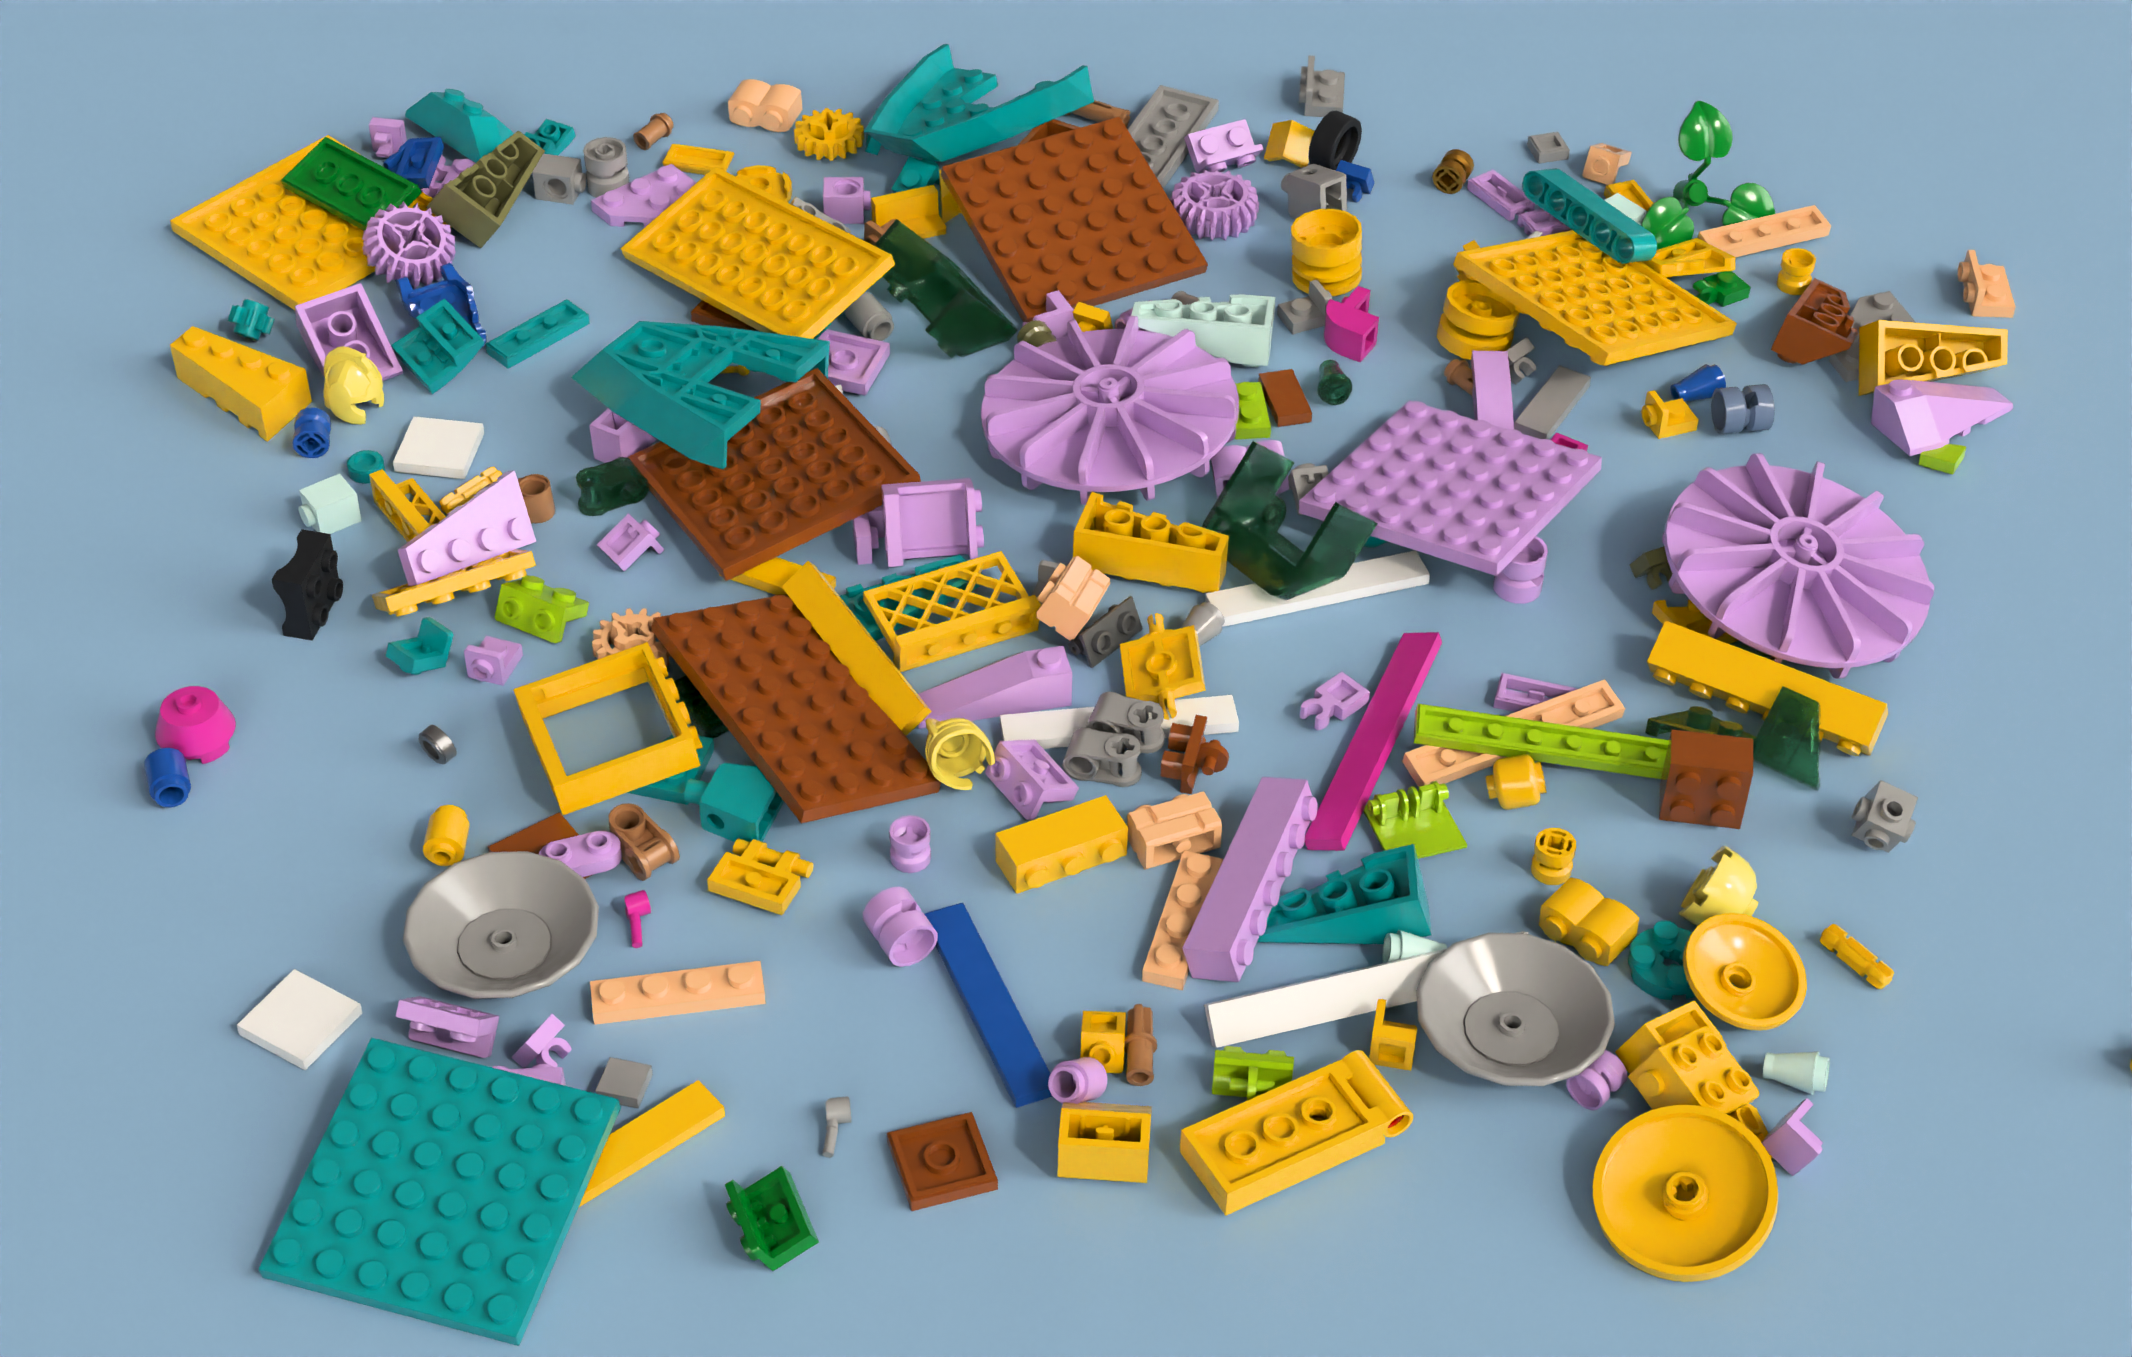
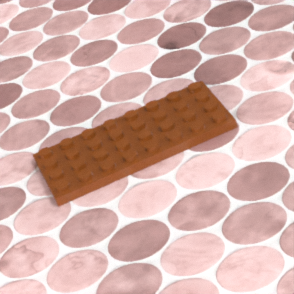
(795, 708)

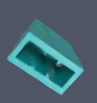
(735, 802)

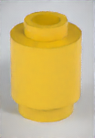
(446, 835)

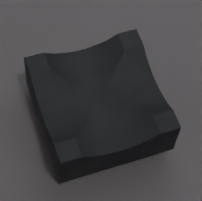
(308, 585)

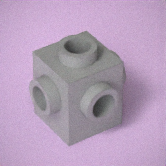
(1884, 817)

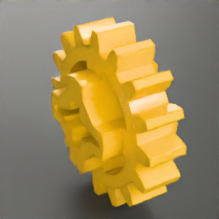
(829, 134)

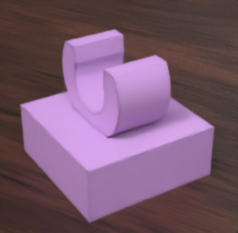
(386, 136)
(541, 1043)

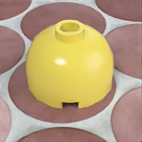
(1721, 889)

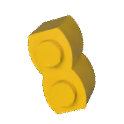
(1588, 921)

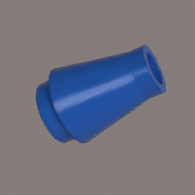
(1699, 384)

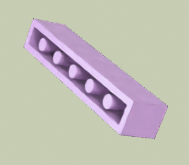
(1250, 879)

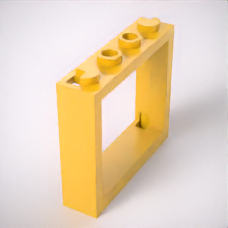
(594, 682)

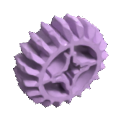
(1215, 204)
(408, 244)

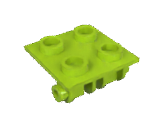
(1415, 819)

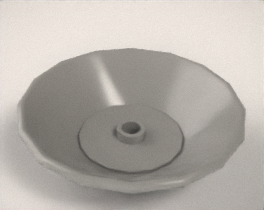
(501, 924)
(1515, 1009)

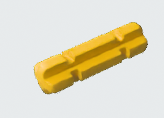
(468, 489)
(1856, 956)

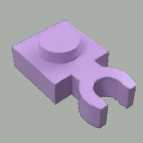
(1336, 697)

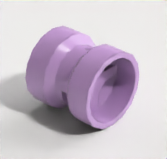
(910, 844)
(1596, 1082)

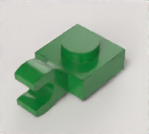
(1722, 288)

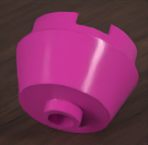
(195, 724)

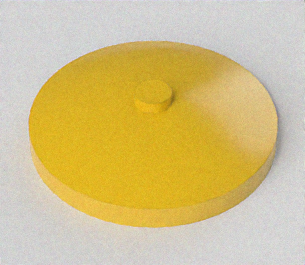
(1685, 1193)

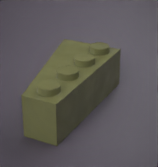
(486, 191)

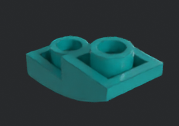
(552, 137)

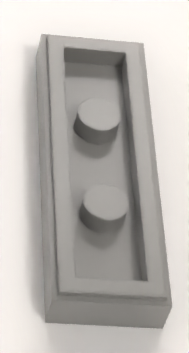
(1552, 403)

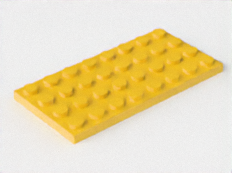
(757, 256)

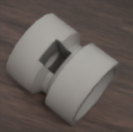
(605, 165)

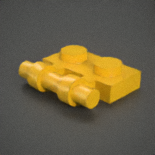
(755, 883)

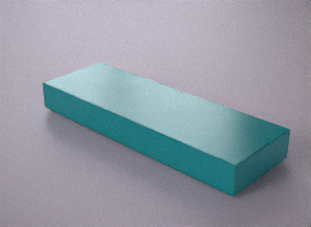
(537, 333)

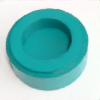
(363, 464)

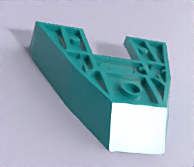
(933, 113)
(661, 376)

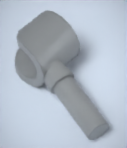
(837, 1112)

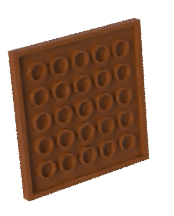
(1073, 218)
(786, 478)

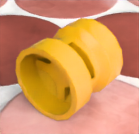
(1796, 270)
(1553, 856)

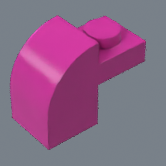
(1350, 327)

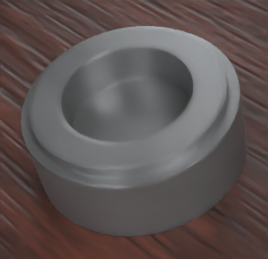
(437, 744)

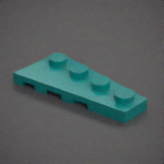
(855, 602)

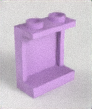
(931, 519)

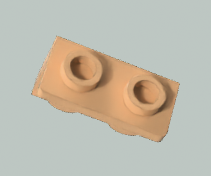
(1985, 288)

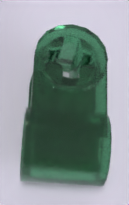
(612, 485)

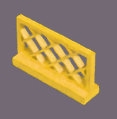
(964, 630)

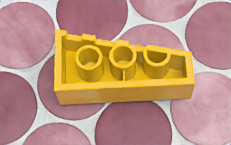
(1149, 547)

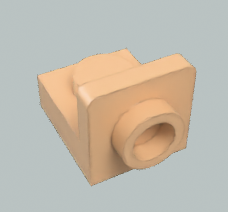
(1604, 162)

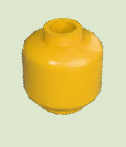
(1516, 782)

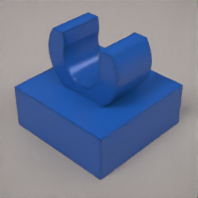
(1357, 178)

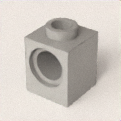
(558, 179)

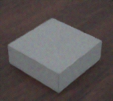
(1548, 147)
(625, 1081)

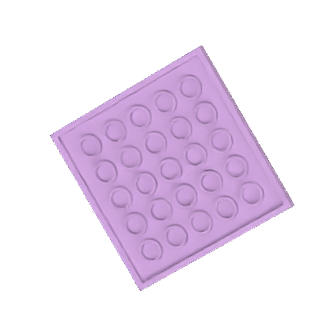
(1454, 485)

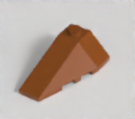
(1816, 325)

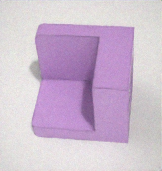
(1057, 314)
(1792, 1141)

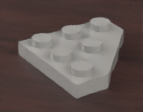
(1867, 310)

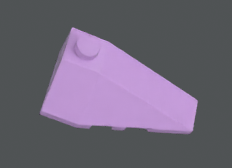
(1927, 414)
(1009, 686)

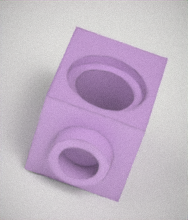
(846, 199)

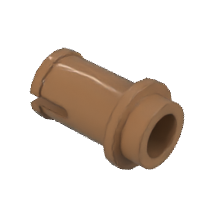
(658, 127)
(1460, 374)

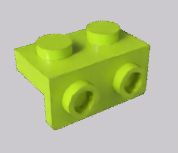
(538, 608)

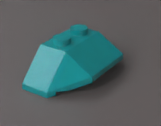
(459, 123)

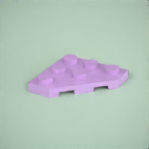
(643, 197)

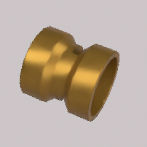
(1453, 171)

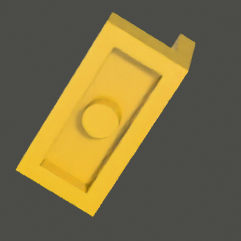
(914, 208)

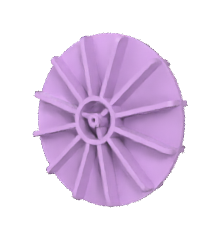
(1110, 410)
(1797, 566)

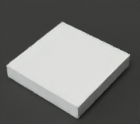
(438, 447)
(299, 1019)

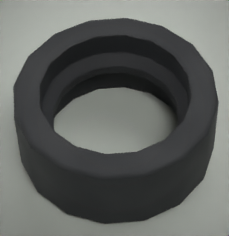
(1335, 140)

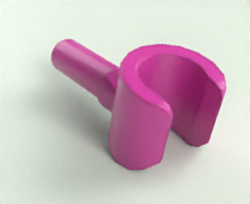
(636, 905)

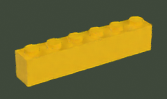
(1754, 683)

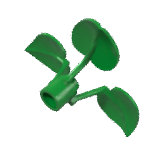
(1702, 136)

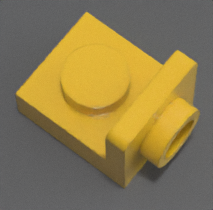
(1667, 417)
(1104, 1038)

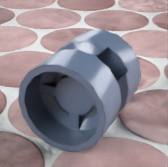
(1740, 409)

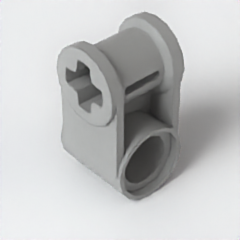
(1129, 716)
(1101, 755)

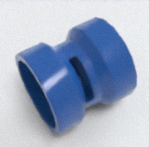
(312, 432)

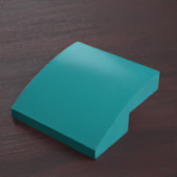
(438, 346)

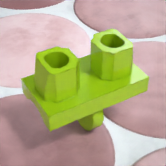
(1250, 1073)

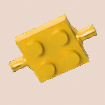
(1163, 665)

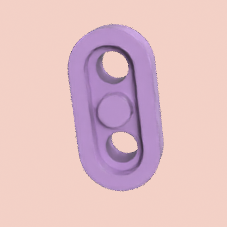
(587, 852)

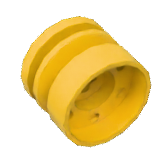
(1327, 249)

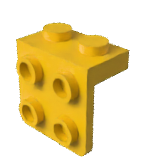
(1694, 1072)

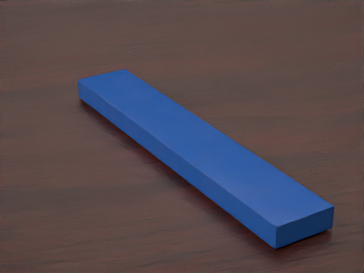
(990, 1005)

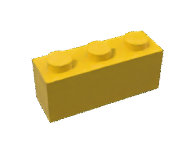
(1061, 844)

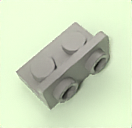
(1321, 90)

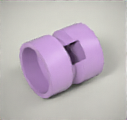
(1523, 577)
(900, 926)

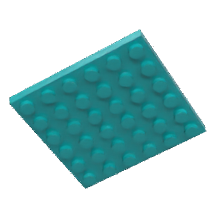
(442, 1191)

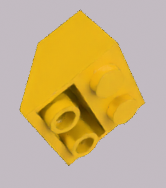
(1104, 1141)

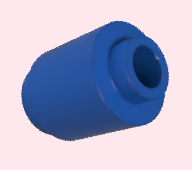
(167, 777)

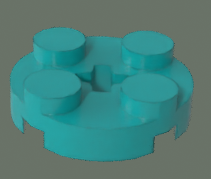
(1647, 959)

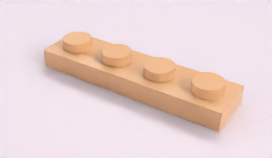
(1768, 231)
(1191, 884)
(677, 992)

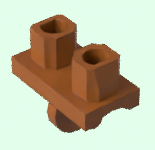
(1198, 754)

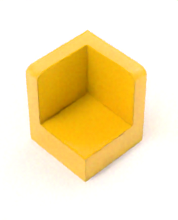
(1289, 142)
(1392, 1041)

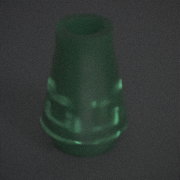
(1333, 383)

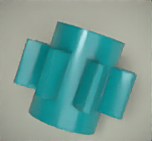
(251, 319)

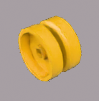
(1475, 320)

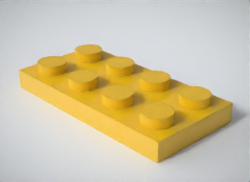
(474, 578)

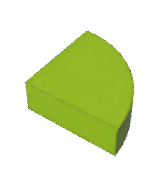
(1943, 459)

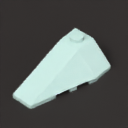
(1228, 330)

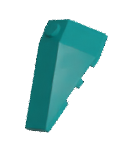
(1356, 906)

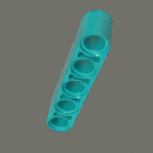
(1589, 216)

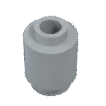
(870, 317)

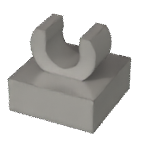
(1518, 361)

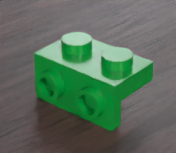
(771, 1218)

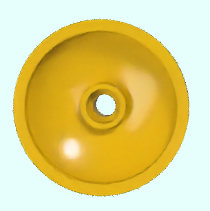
(1756, 960)

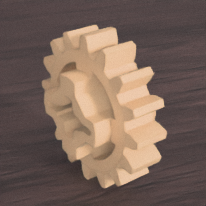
(626, 633)

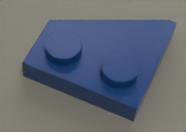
(417, 160)

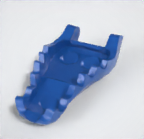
(453, 289)

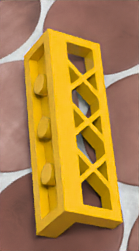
(402, 513)

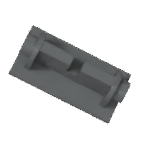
(1107, 632)

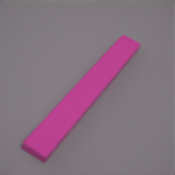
(1373, 742)

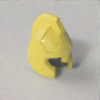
(348, 381)
(955, 750)

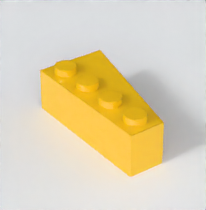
(1925, 352)
(240, 379)

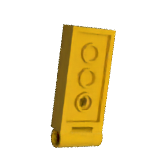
(1294, 1132)

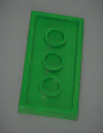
(348, 183)

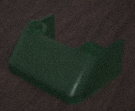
(953, 304)
(1253, 514)

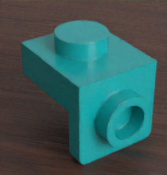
(916, 174)
(423, 652)

